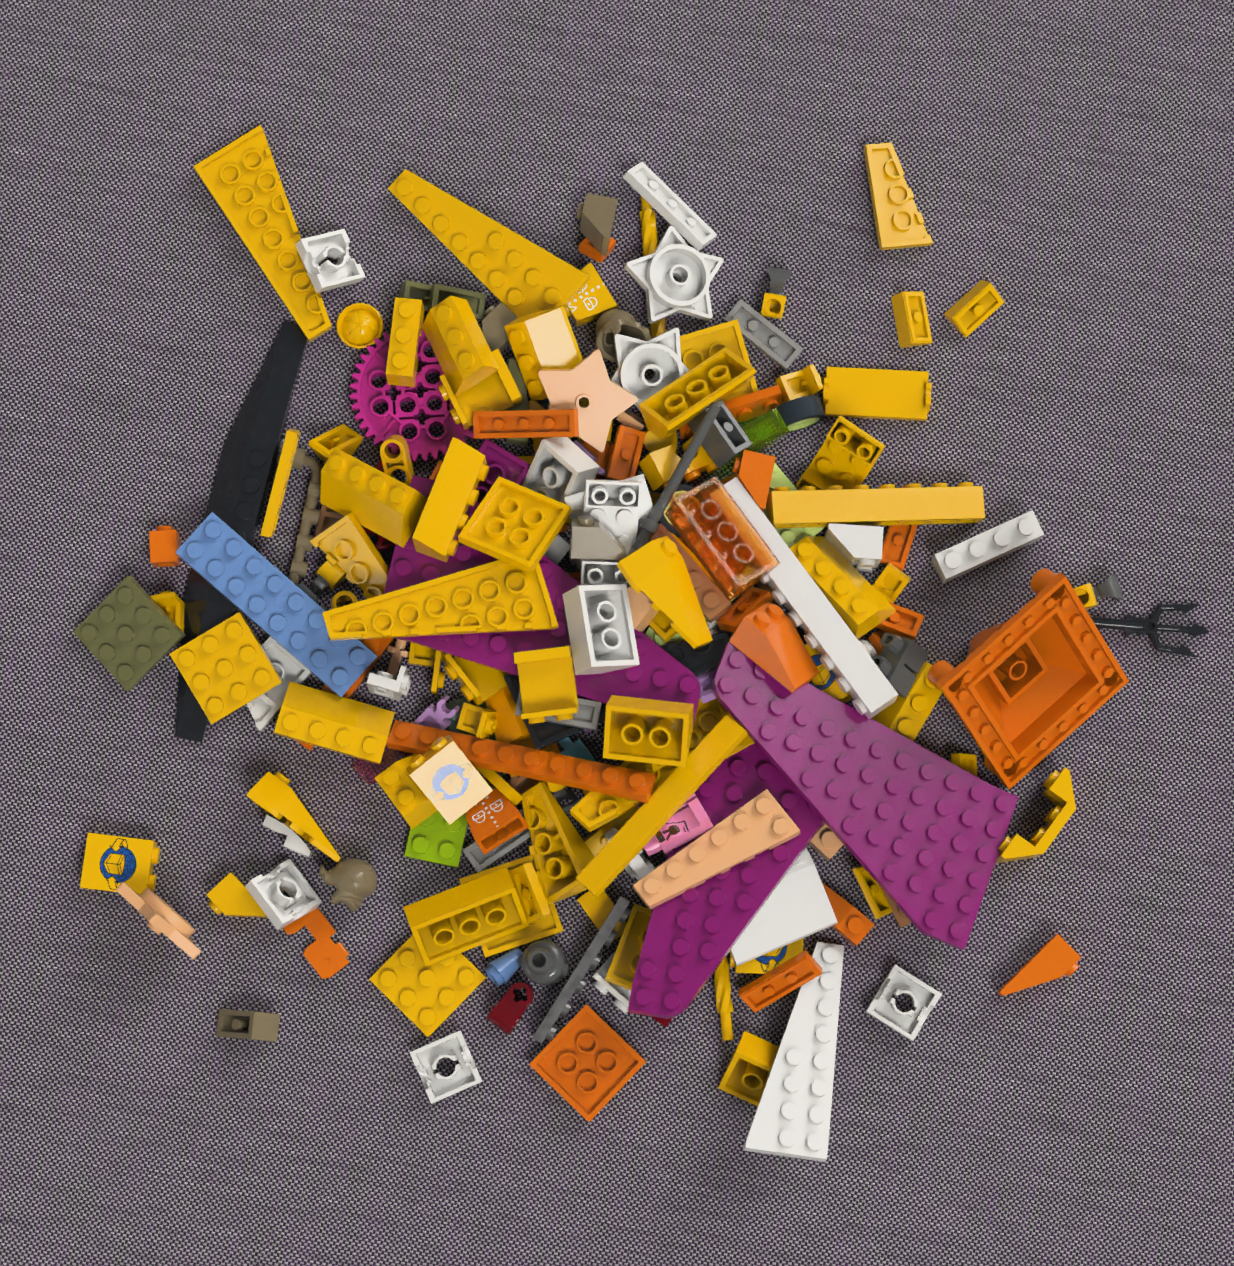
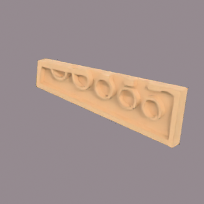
(738, 838)

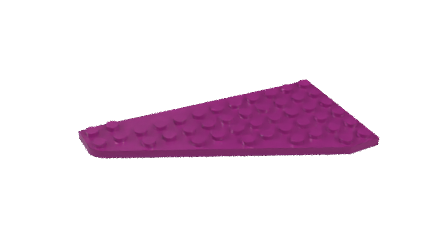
(655, 678)
(897, 807)
(700, 926)

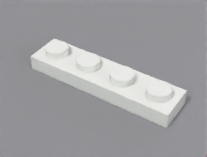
(670, 206)

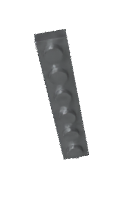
(577, 981)

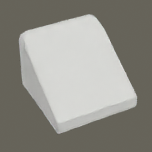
(557, 549)

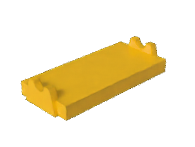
(876, 393)

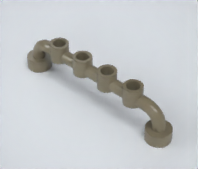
(309, 517)

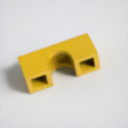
(403, 344)
(660, 465)

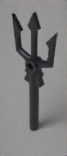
(1150, 626)

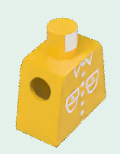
(591, 300)

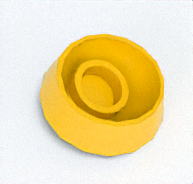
(359, 325)

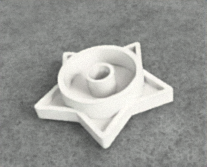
(692, 271)
(636, 356)

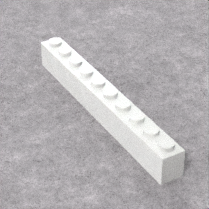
(817, 617)

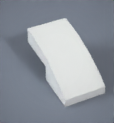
(293, 841)

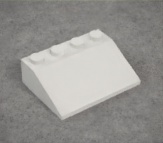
(790, 913)

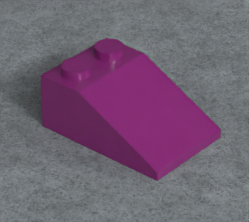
(500, 464)

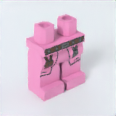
(681, 828)

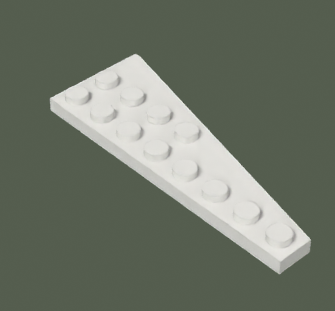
(799, 1089)

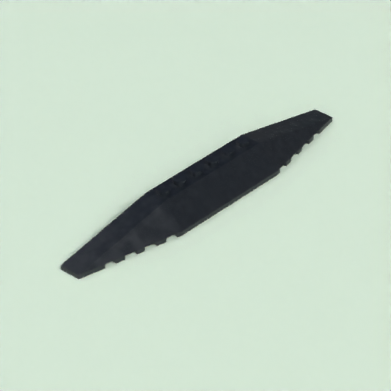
(240, 493)

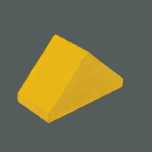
(339, 437)

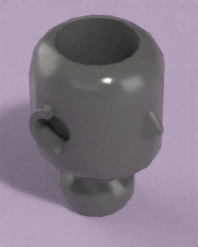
(544, 962)

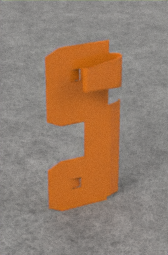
(323, 953)

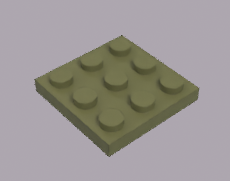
(129, 633)

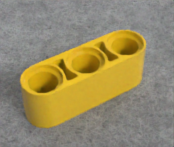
(401, 461)

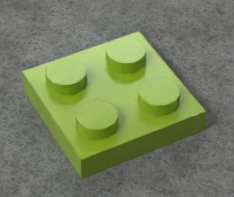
(437, 840)

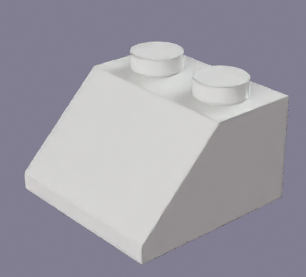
(857, 543)

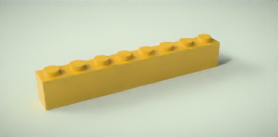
(875, 506)

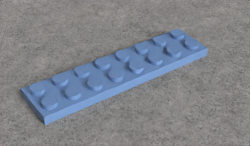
(273, 603)

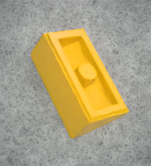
(974, 308)
(911, 319)
(873, 893)

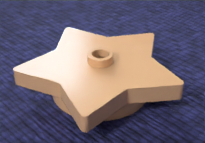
(591, 381)
(162, 918)

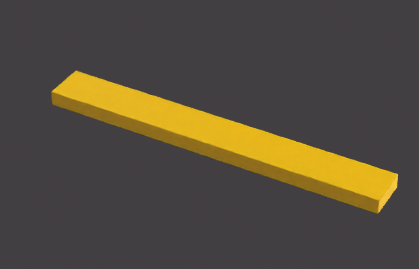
(661, 806)

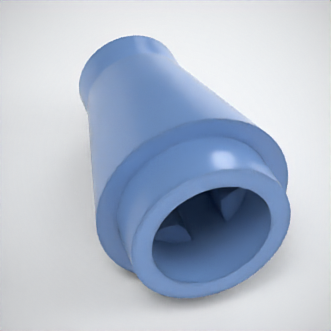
(504, 967)

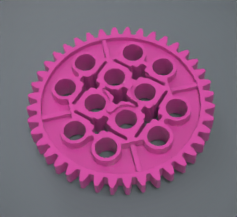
(388, 424)

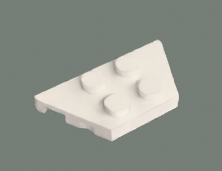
(289, 669)

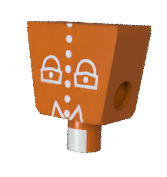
(494, 821)

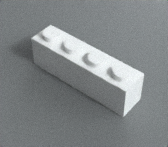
(987, 547)

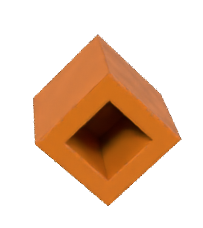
(163, 545)

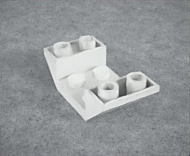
(617, 509)

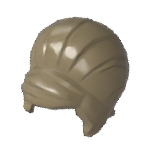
(617, 322)
(354, 882)

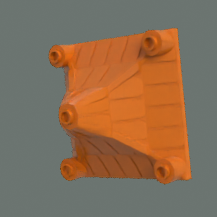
(1031, 679)

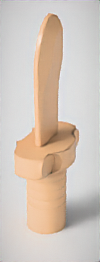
(398, 651)

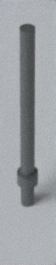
(650, 524)

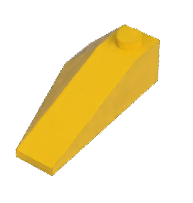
(664, 578)
(282, 803)
(556, 845)

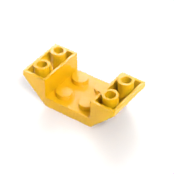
(843, 458)
(1060, 792)

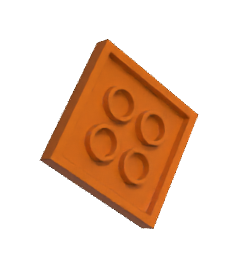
(587, 1063)

